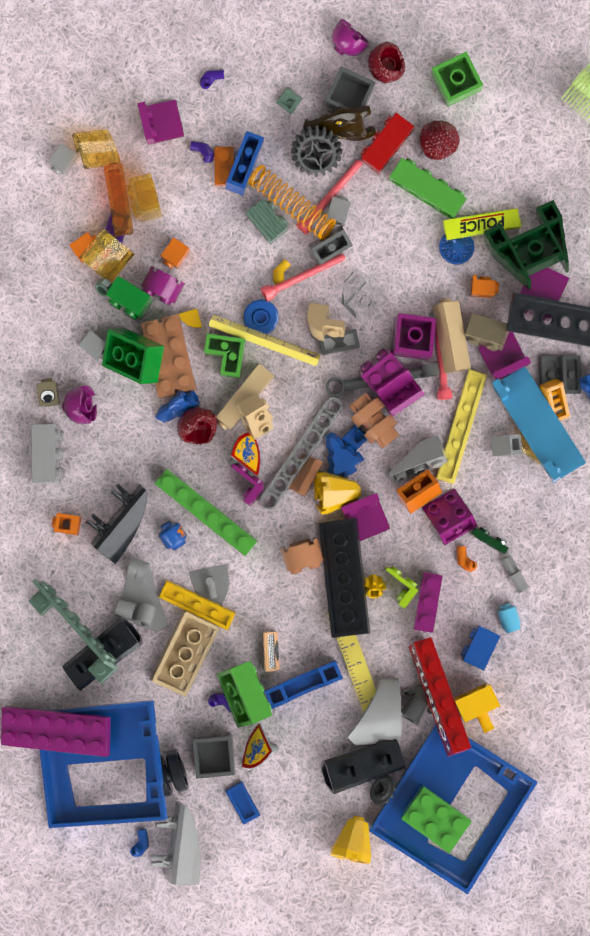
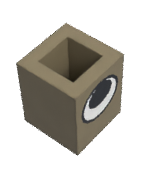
(48, 393)

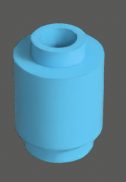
(509, 618)

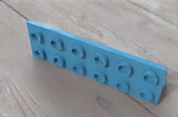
(538, 424)

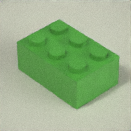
(244, 694)
(435, 818)

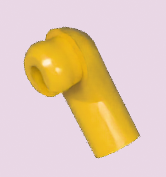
(278, 272)

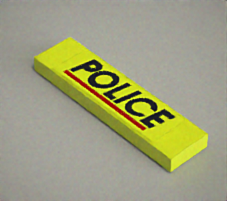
(477, 224)

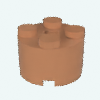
(301, 555)

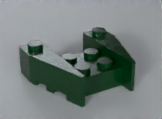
(532, 249)

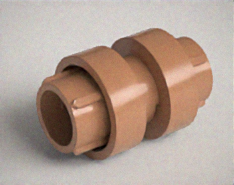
(369, 415)

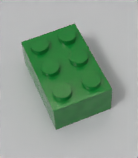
(132, 355)

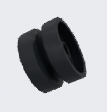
(173, 772)

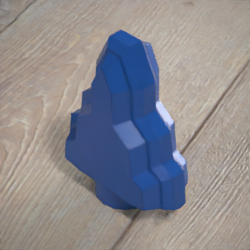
(177, 406)
(341, 457)

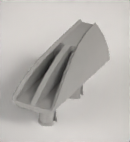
(184, 850)

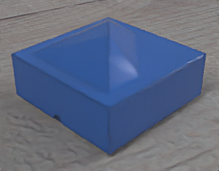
(354, 438)

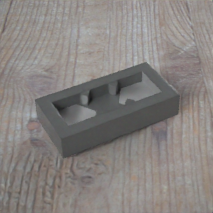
(339, 344)

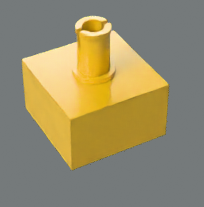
(477, 704)

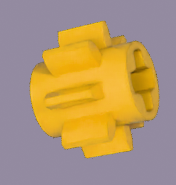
(374, 586)

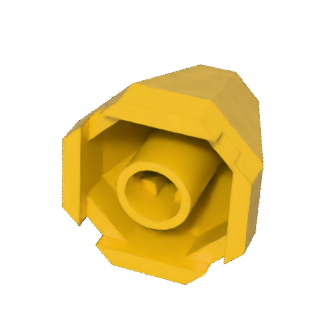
(334, 492)
(353, 842)

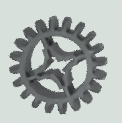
(302, 157)

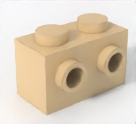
(255, 416)

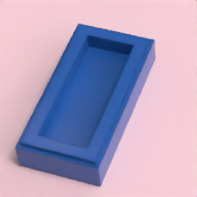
(242, 802)

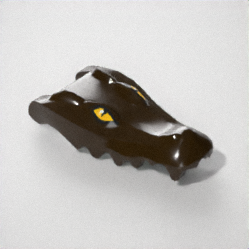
(345, 123)

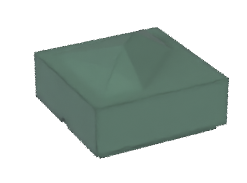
(289, 100)

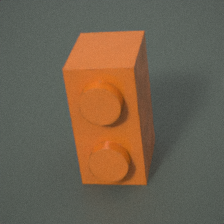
(419, 491)

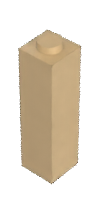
(451, 336)
(255, 383)

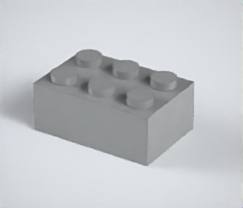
(46, 454)

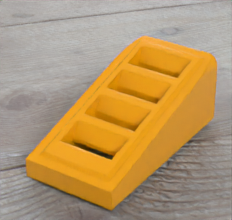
(553, 388)

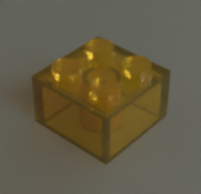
(145, 197)

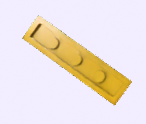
(197, 604)

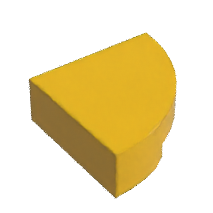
(191, 318)

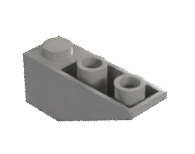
(423, 456)

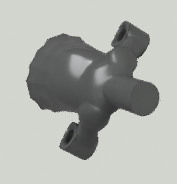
(415, 707)

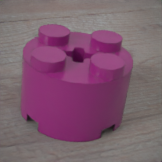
(162, 285)

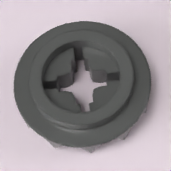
(377, 789)

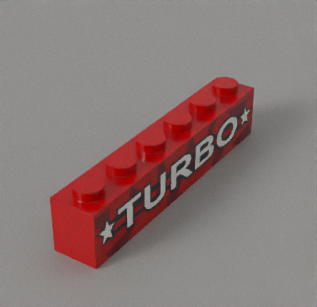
(439, 696)

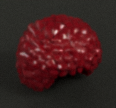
(386, 62)
(439, 140)
(197, 426)

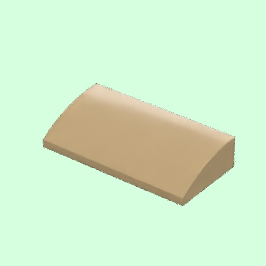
(184, 653)

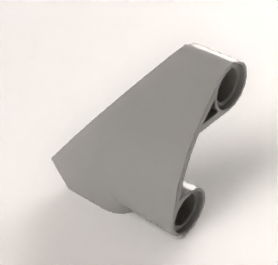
(140, 598)
(382, 716)

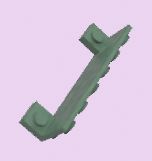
(45, 600)

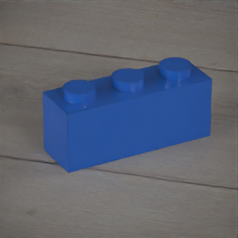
(244, 163)

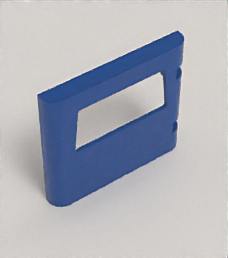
(131, 737)
(445, 778)

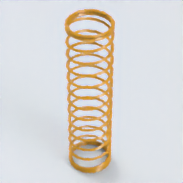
(330, 223)

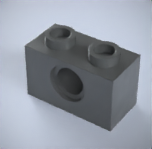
(331, 246)

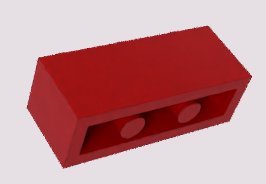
(386, 142)

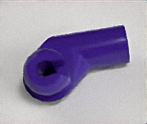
(209, 77)
(205, 150)
(218, 699)

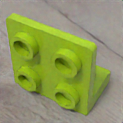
(404, 596)

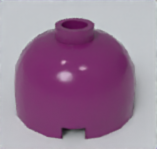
(348, 39)
(79, 405)

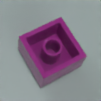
(413, 336)

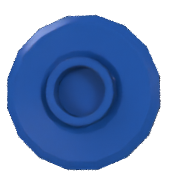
(456, 250)
(261, 316)

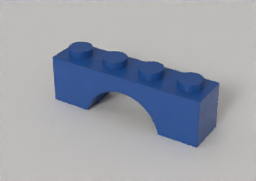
(303, 684)

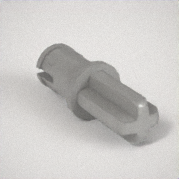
(514, 573)

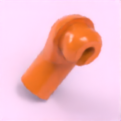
(463, 561)

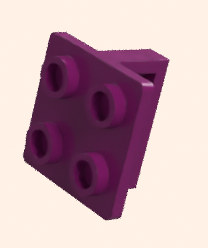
(380, 369)
(399, 392)

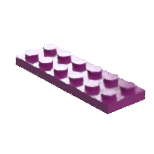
(55, 731)

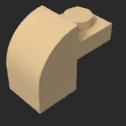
(321, 325)

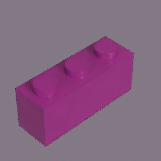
(427, 602)

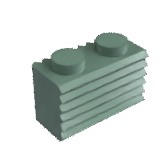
(267, 221)

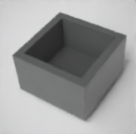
(349, 90)
(214, 756)

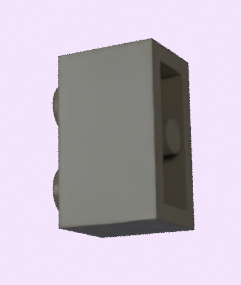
(486, 332)

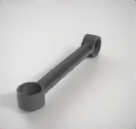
(423, 371)

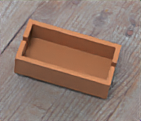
(175, 366)

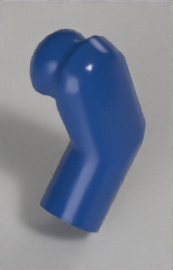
(142, 844)

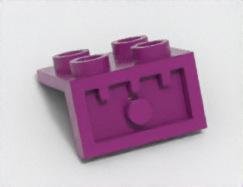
(161, 121)
(507, 361)
(250, 494)
(369, 515)
(450, 516)

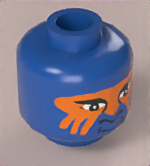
(172, 535)

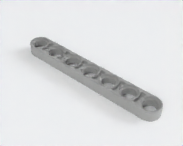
(303, 443)

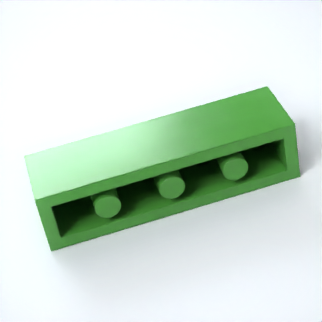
(427, 188)

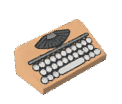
(271, 651)

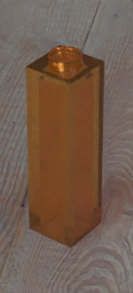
(118, 200)

